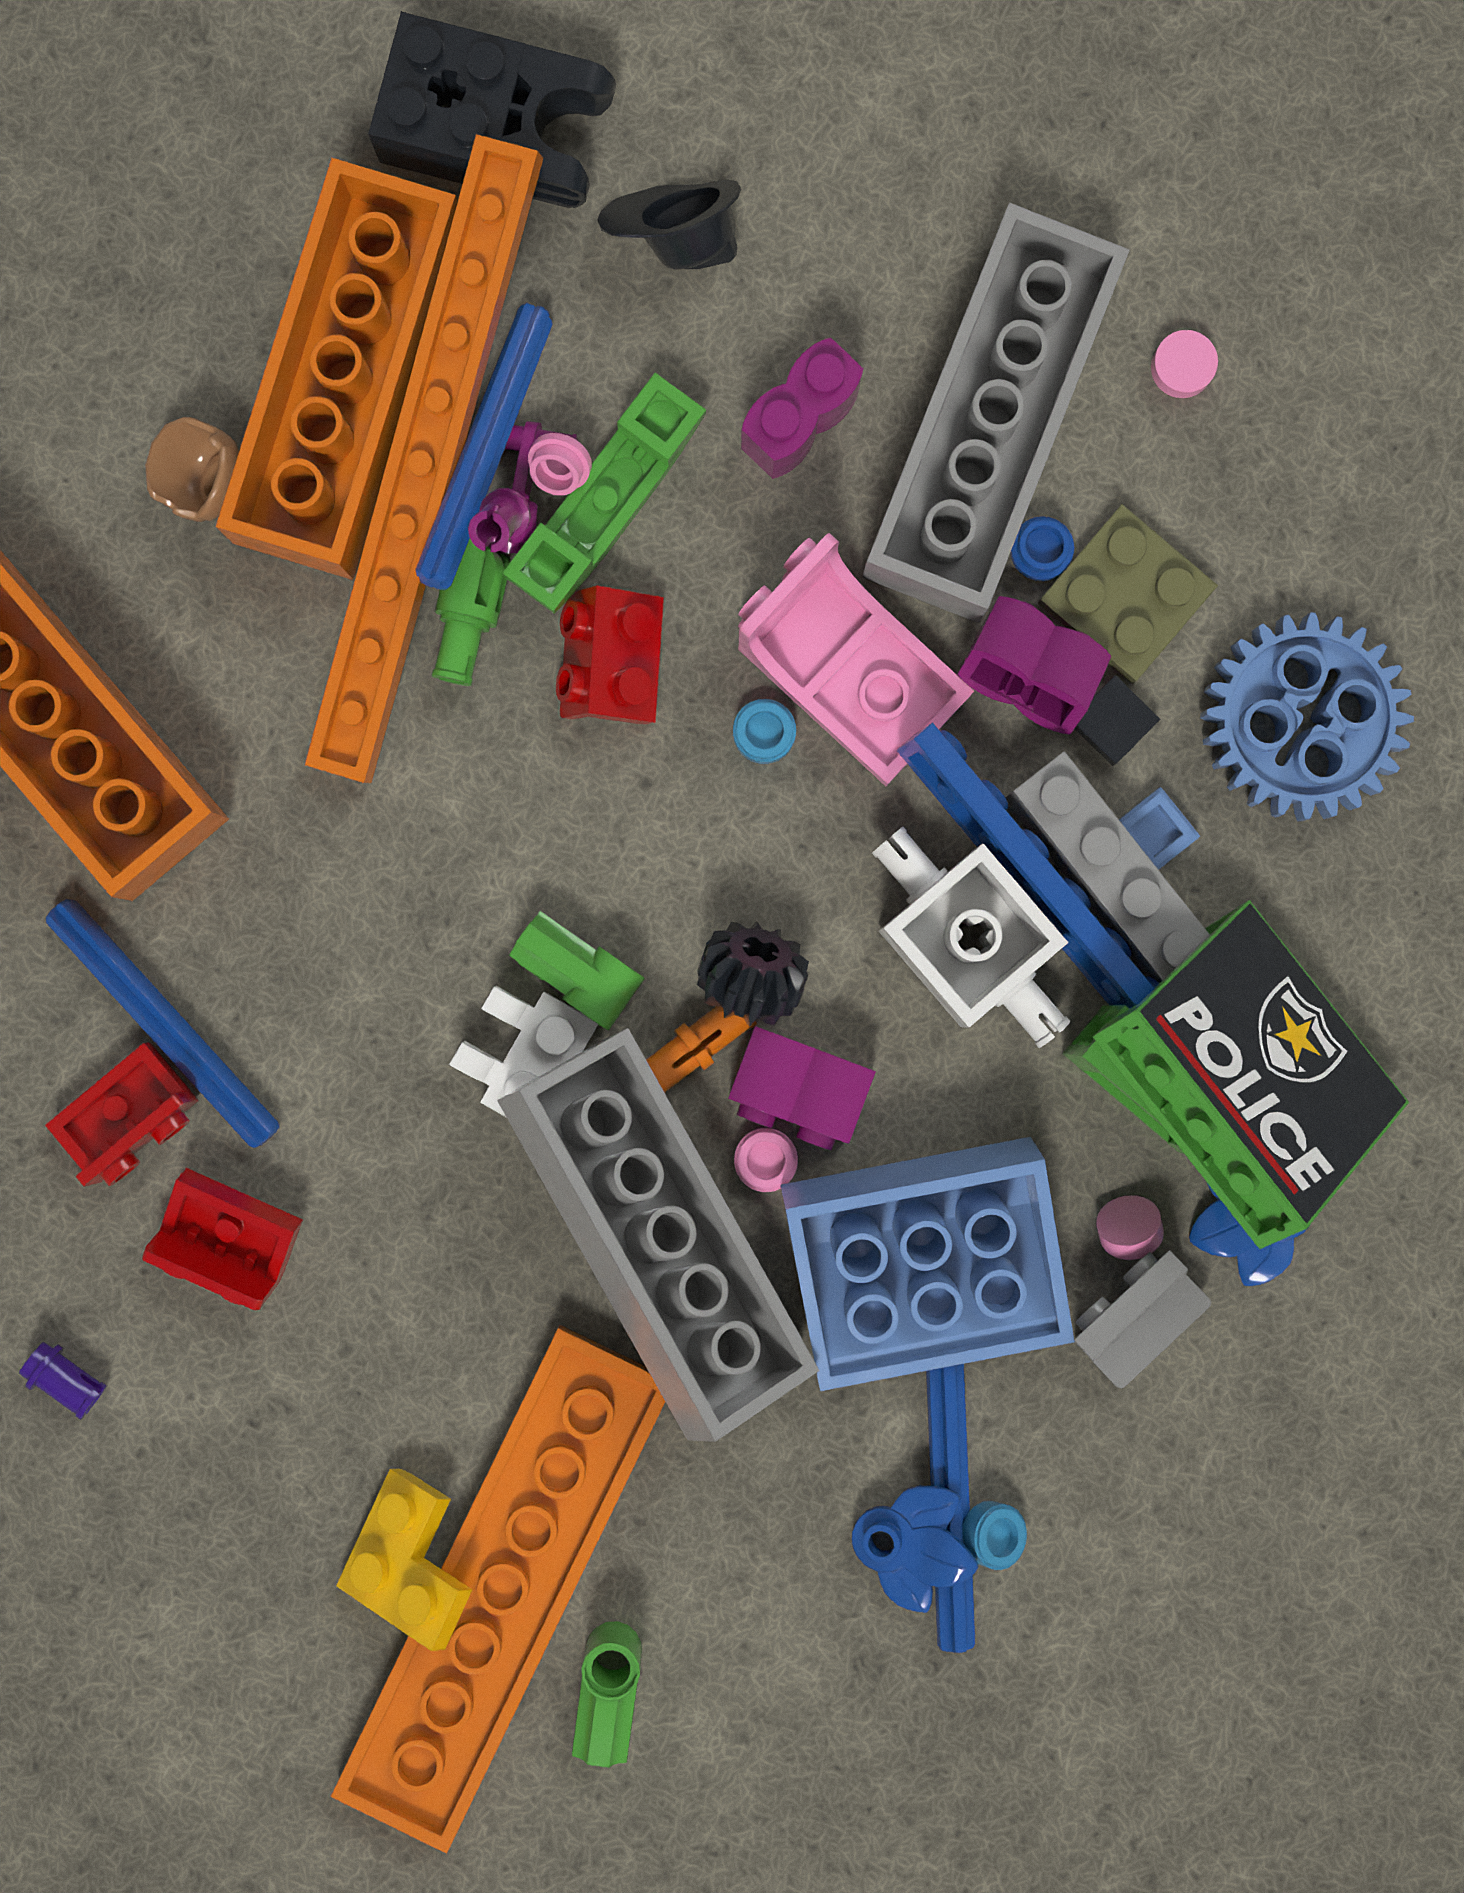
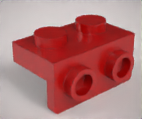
(610, 655)
(121, 1115)
(223, 1240)

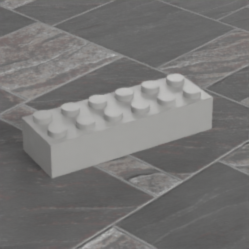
(995, 413)
(659, 1237)

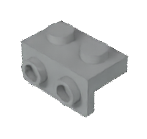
(1142, 1320)

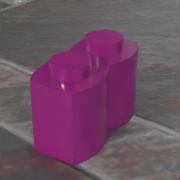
(813, 400)
(1035, 665)
(800, 1087)

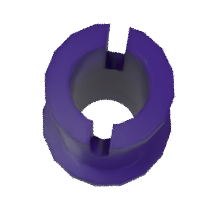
(62, 1379)

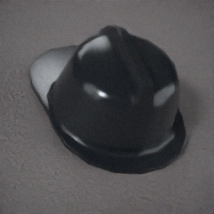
(681, 223)

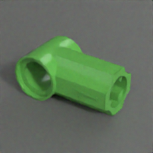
(586, 976)
(607, 1697)

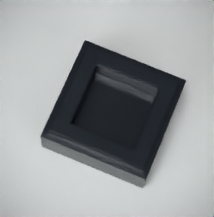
(1116, 721)

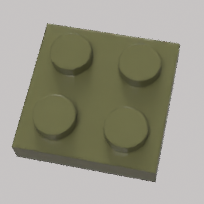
(1128, 593)

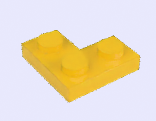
(390, 1567)

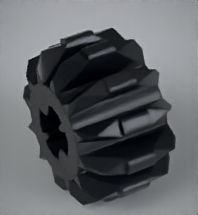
(752, 973)

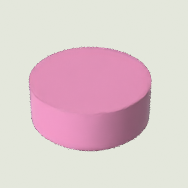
(1184, 364)
(765, 1159)
(1130, 1227)

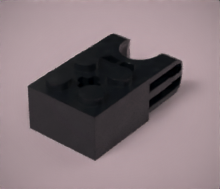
(502, 93)

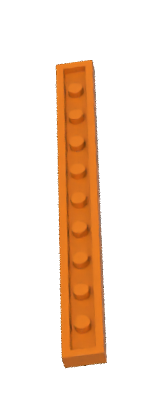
(424, 456)

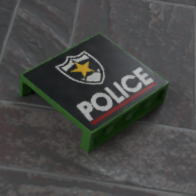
(1255, 1076)

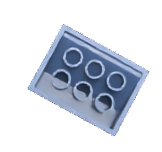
(928, 1263)

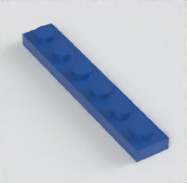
(983, 817)

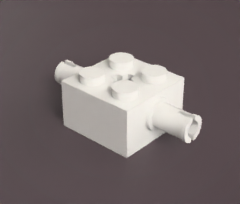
(1014, 939)

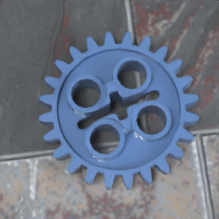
(1351, 748)

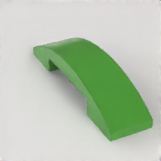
(620, 483)

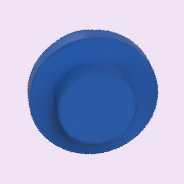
(1042, 548)

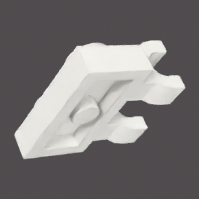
(547, 1038)

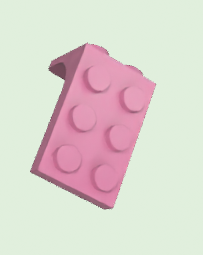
(847, 659)

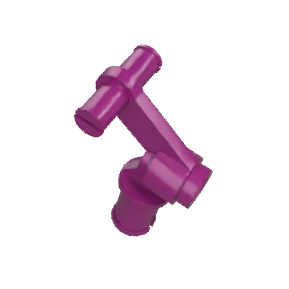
(506, 514)

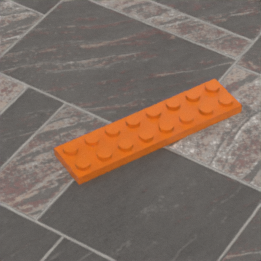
(522, 1561)

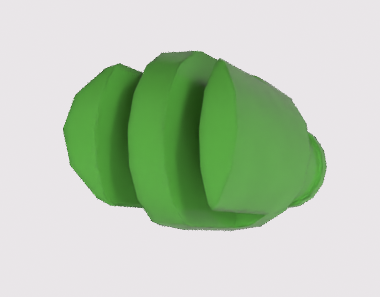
(467, 610)

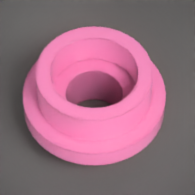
(559, 463)

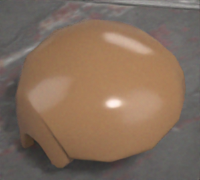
(188, 451)

